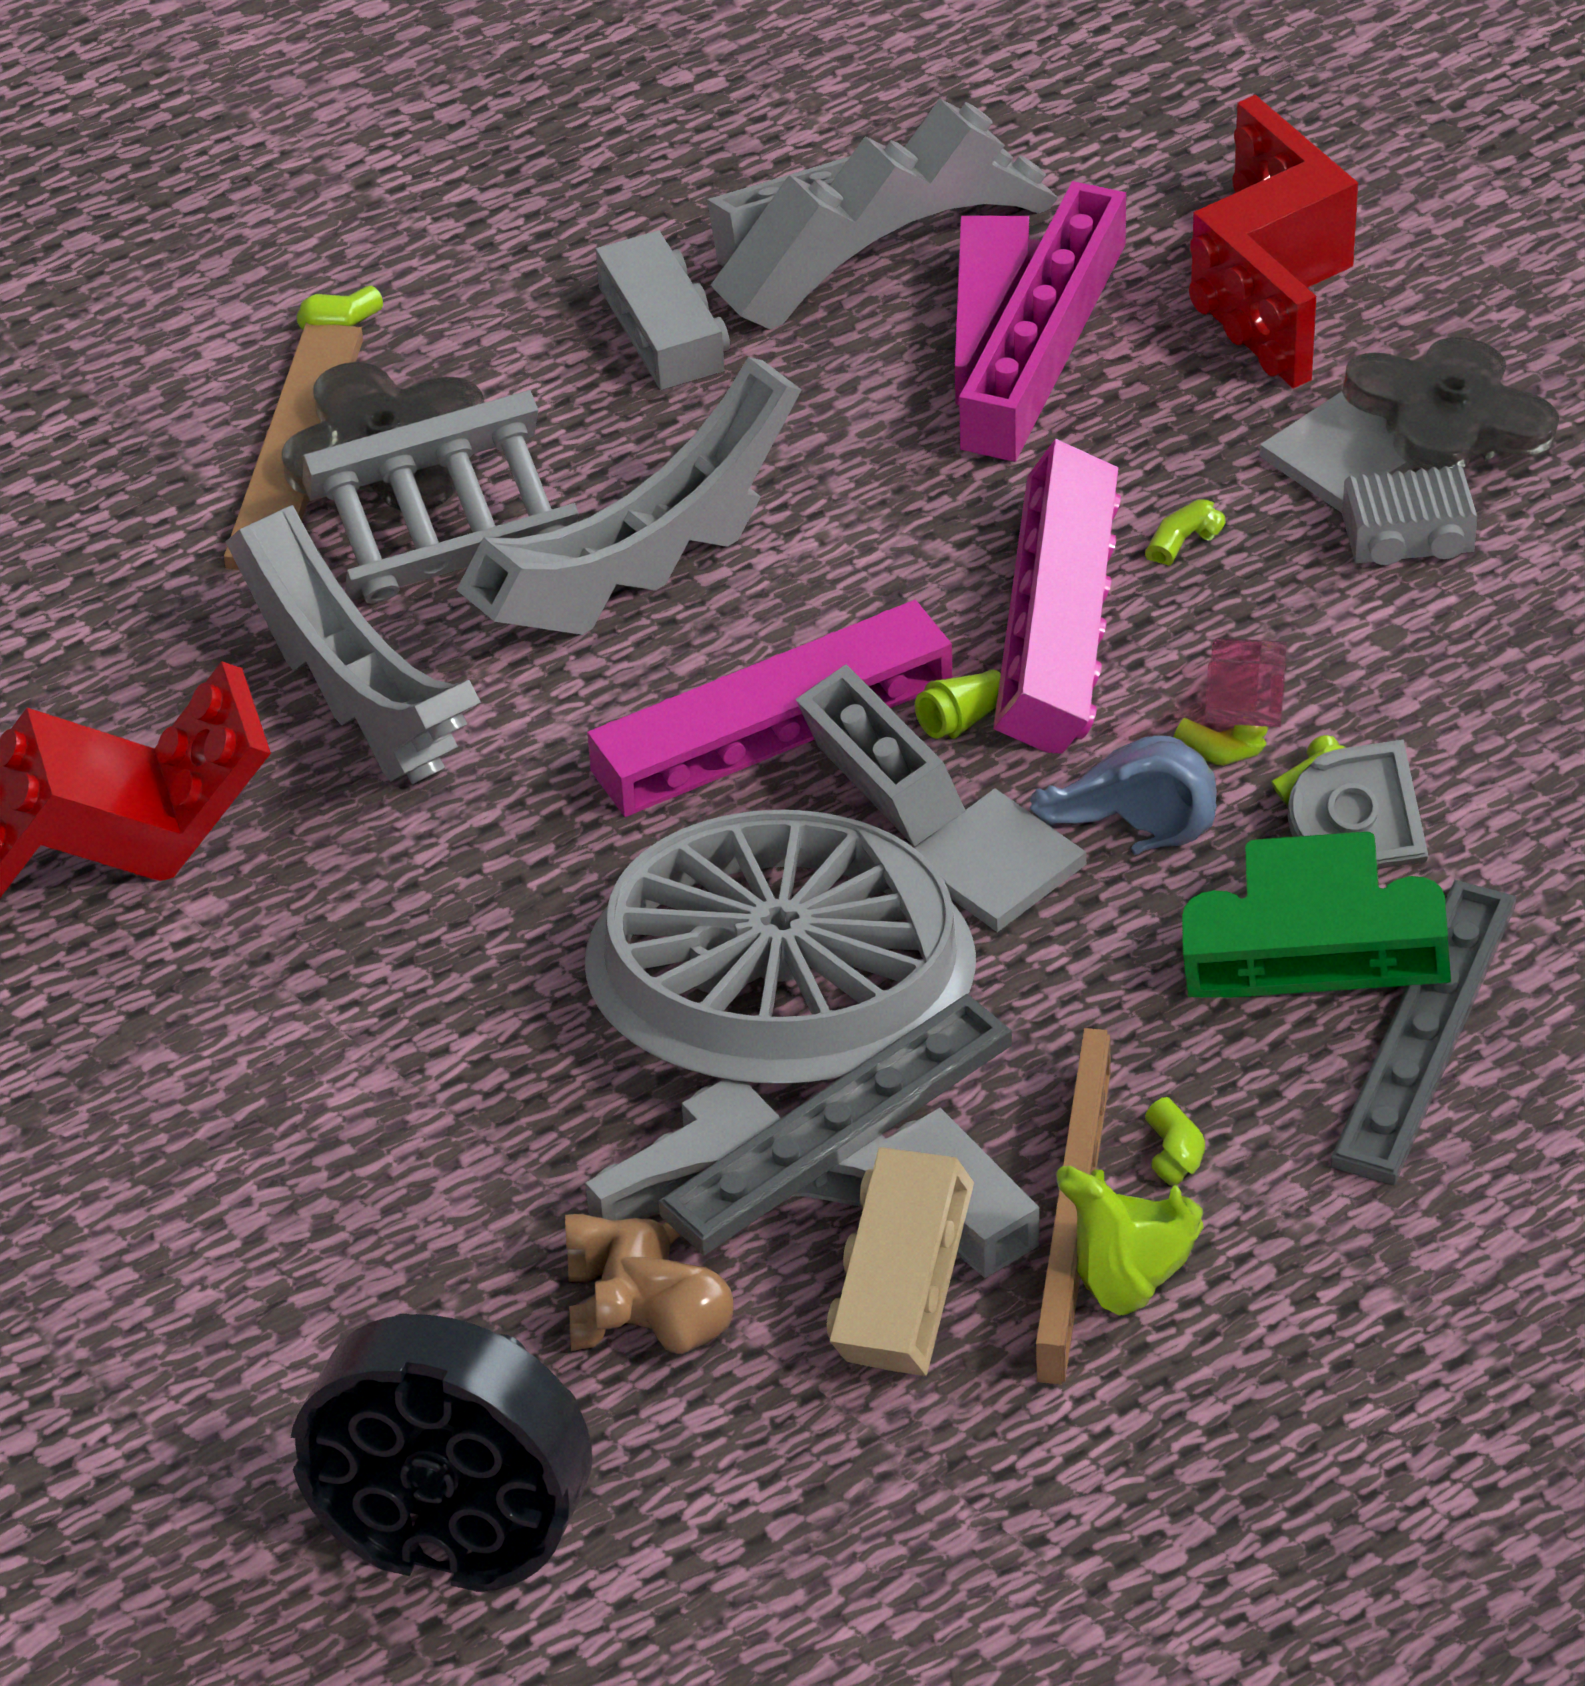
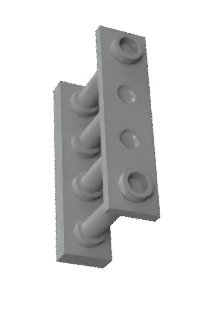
(395, 458)

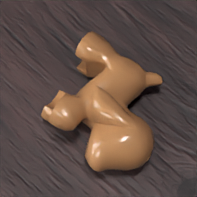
(640, 1285)

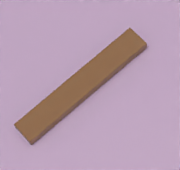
(268, 490)
(1082, 1153)

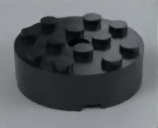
(446, 1429)

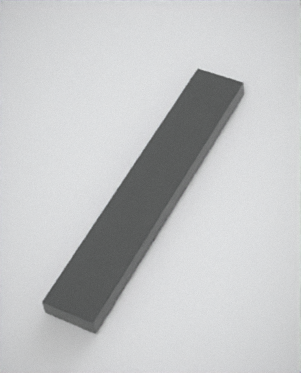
(1422, 1040)
(834, 1124)

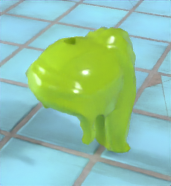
(1127, 1241)

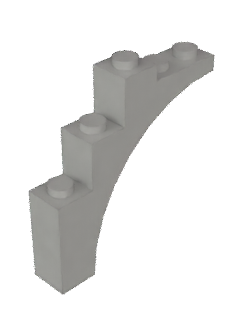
(879, 189)
(698, 495)
(359, 674)
(725, 1115)

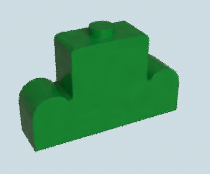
(1315, 924)

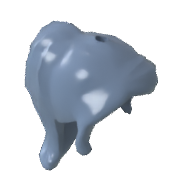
(1150, 783)

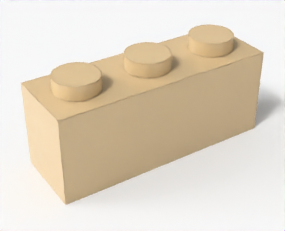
(900, 1260)

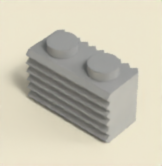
(1409, 515)

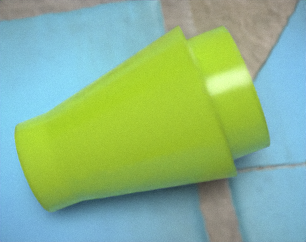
(956, 703)

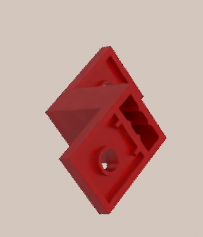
(1273, 241)
(122, 798)

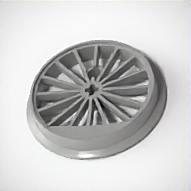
(744, 936)

